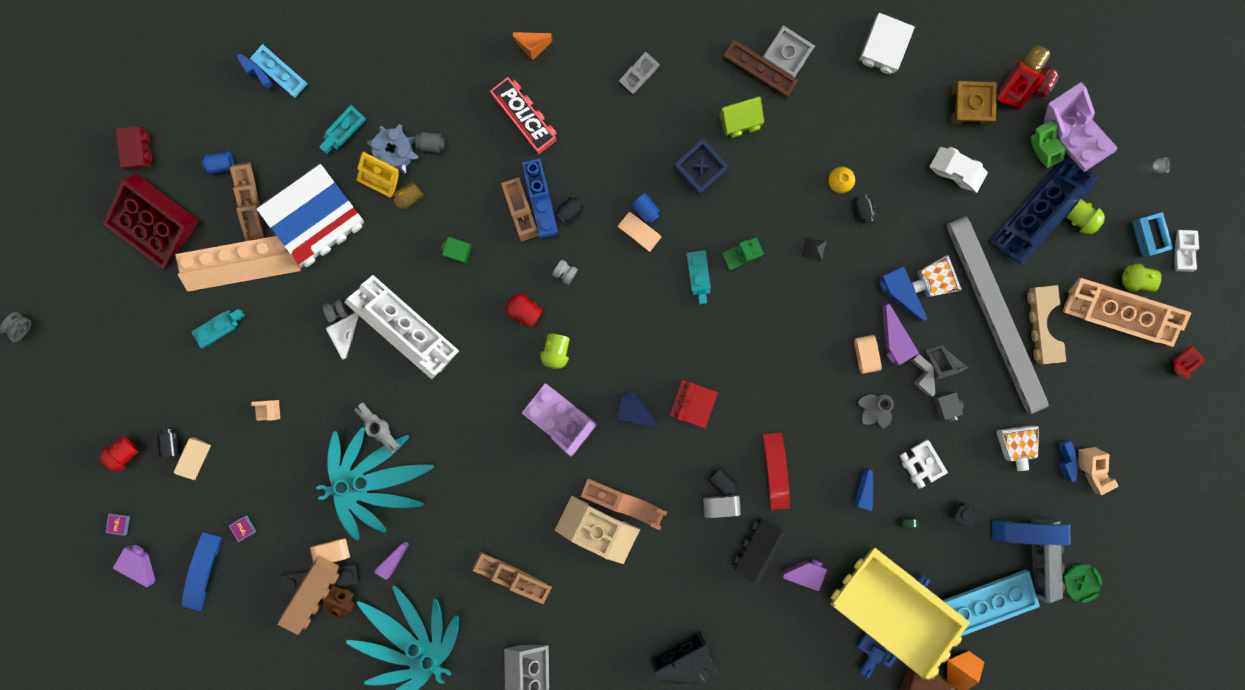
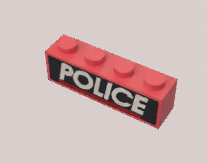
(523, 115)

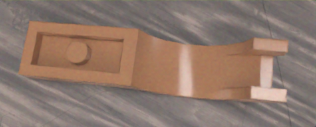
(623, 503)

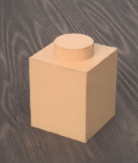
(1093, 461)

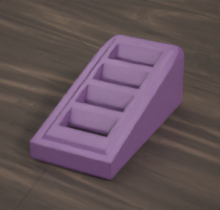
(388, 566)

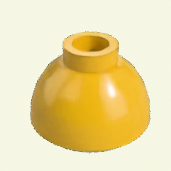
(841, 180)

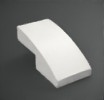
(1185, 250)

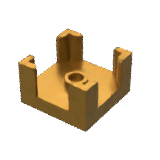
(974, 102)

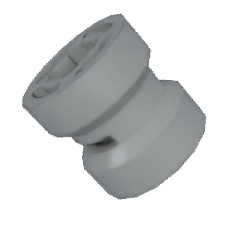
(565, 272)

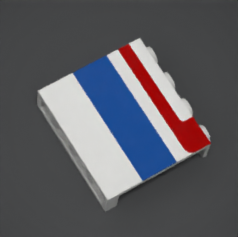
(311, 216)

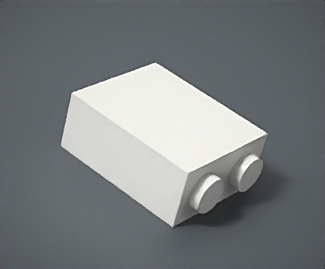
(886, 43)

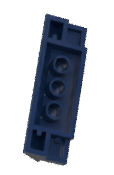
(1043, 211)

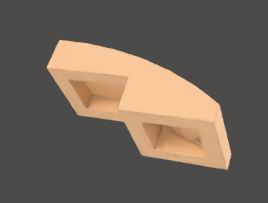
(639, 231)

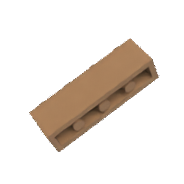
(308, 595)

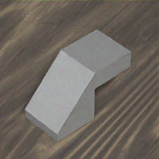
(926, 380)

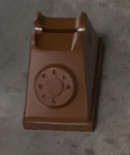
(913, 681)

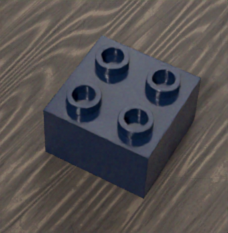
(701, 167)

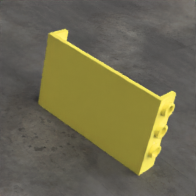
(899, 613)

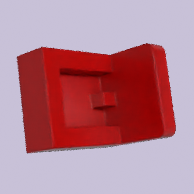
(1187, 361)

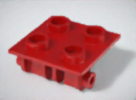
(693, 404)

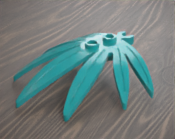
(352, 485)
(421, 655)

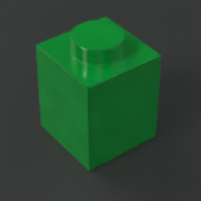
(456, 249)

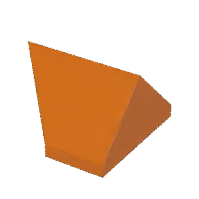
(532, 43)
(964, 670)

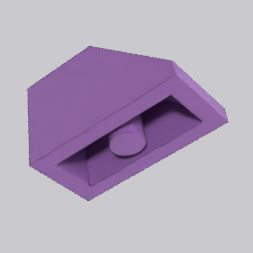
(135, 565)
(806, 574)

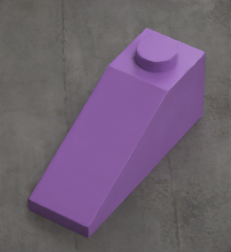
(897, 341)

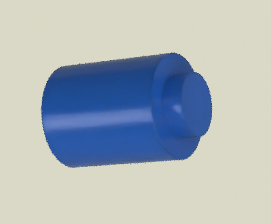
(217, 162)
(646, 208)

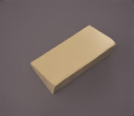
(192, 458)

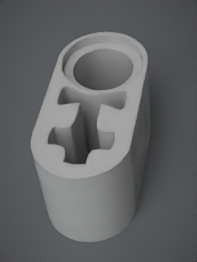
(721, 506)

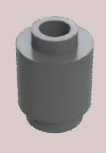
(429, 142)

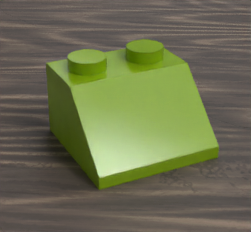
(742, 117)

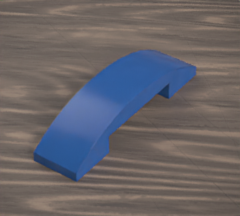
(1031, 533)
(199, 571)

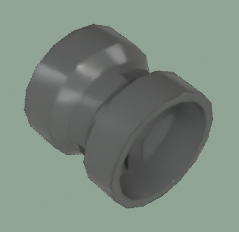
(335, 310)

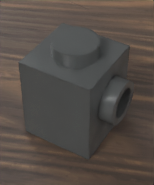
(949, 406)

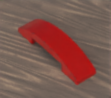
(776, 471)

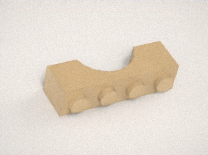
(1047, 348)

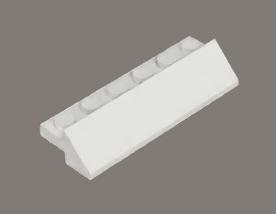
(402, 327)

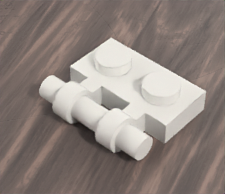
(927, 459)

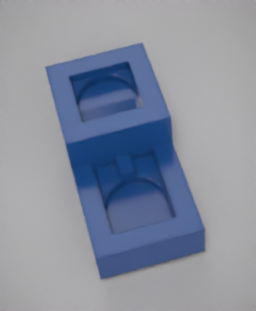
(252, 69)
(1069, 465)

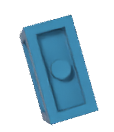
(1145, 237)

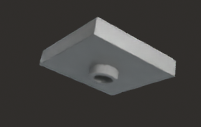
(788, 51)

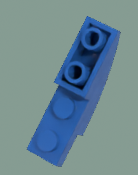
(540, 198)

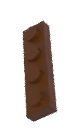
(760, 68)

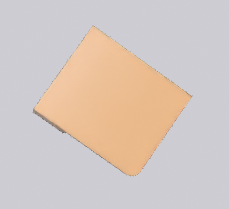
(267, 410)
(1101, 483)

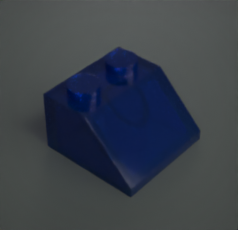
(633, 410)

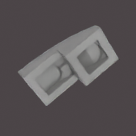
(639, 73)

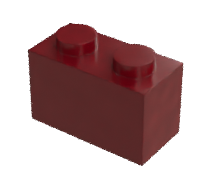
(134, 148)

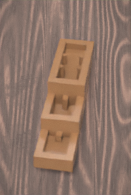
(247, 201)
(511, 577)

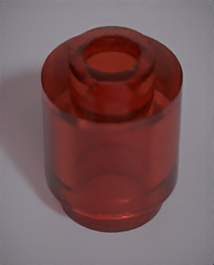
(1048, 82)

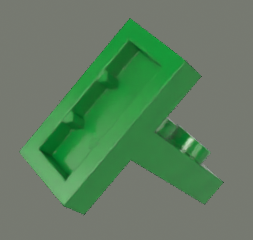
(742, 253)

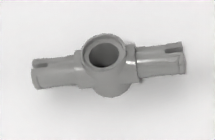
(383, 434)

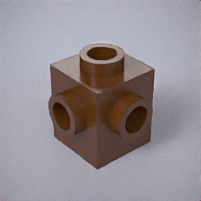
(338, 602)

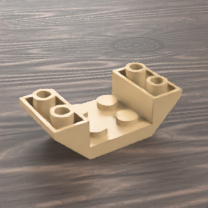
(596, 531)

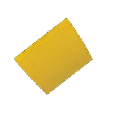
(377, 175)

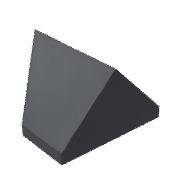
(944, 362)

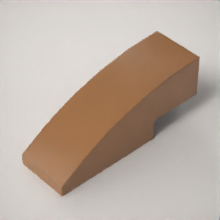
(520, 209)

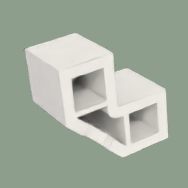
(955, 166)

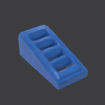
(864, 496)

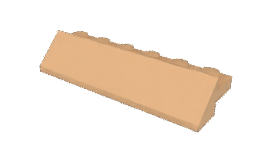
(235, 263)
(1126, 312)

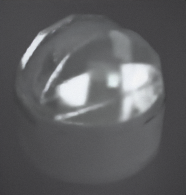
(1161, 165)

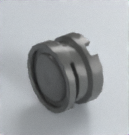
(15, 326)

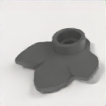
(874, 412)

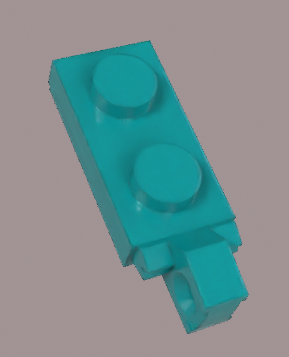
(342, 129)
(699, 275)
(217, 327)

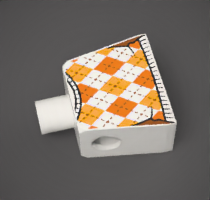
(937, 278)
(1019, 444)

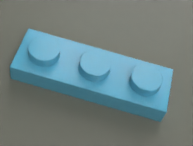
(278, 71)

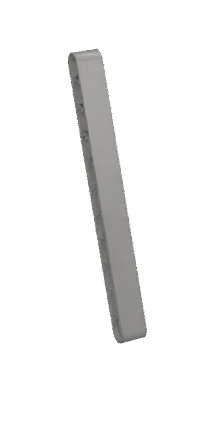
(997, 315)

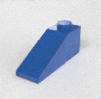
(900, 289)

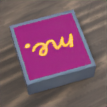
(117, 524)
(242, 528)

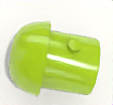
(1086, 217)
(1139, 278)
(555, 351)

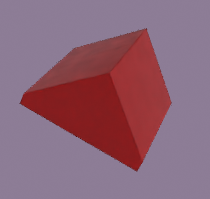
(1019, 85)

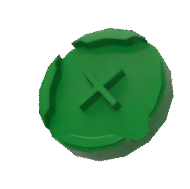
(1082, 582)

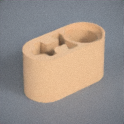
(867, 354)
(332, 550)

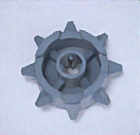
(393, 137)

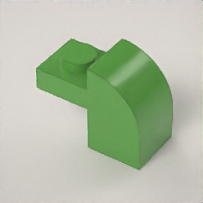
(1046, 144)

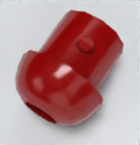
(523, 310)
(118, 454)

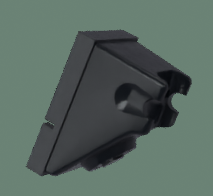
(685, 662)

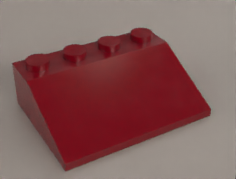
(149, 220)

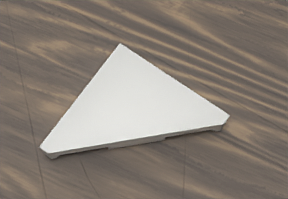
(342, 334)

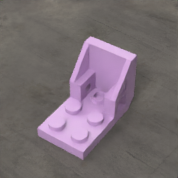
(1077, 130)
(559, 419)

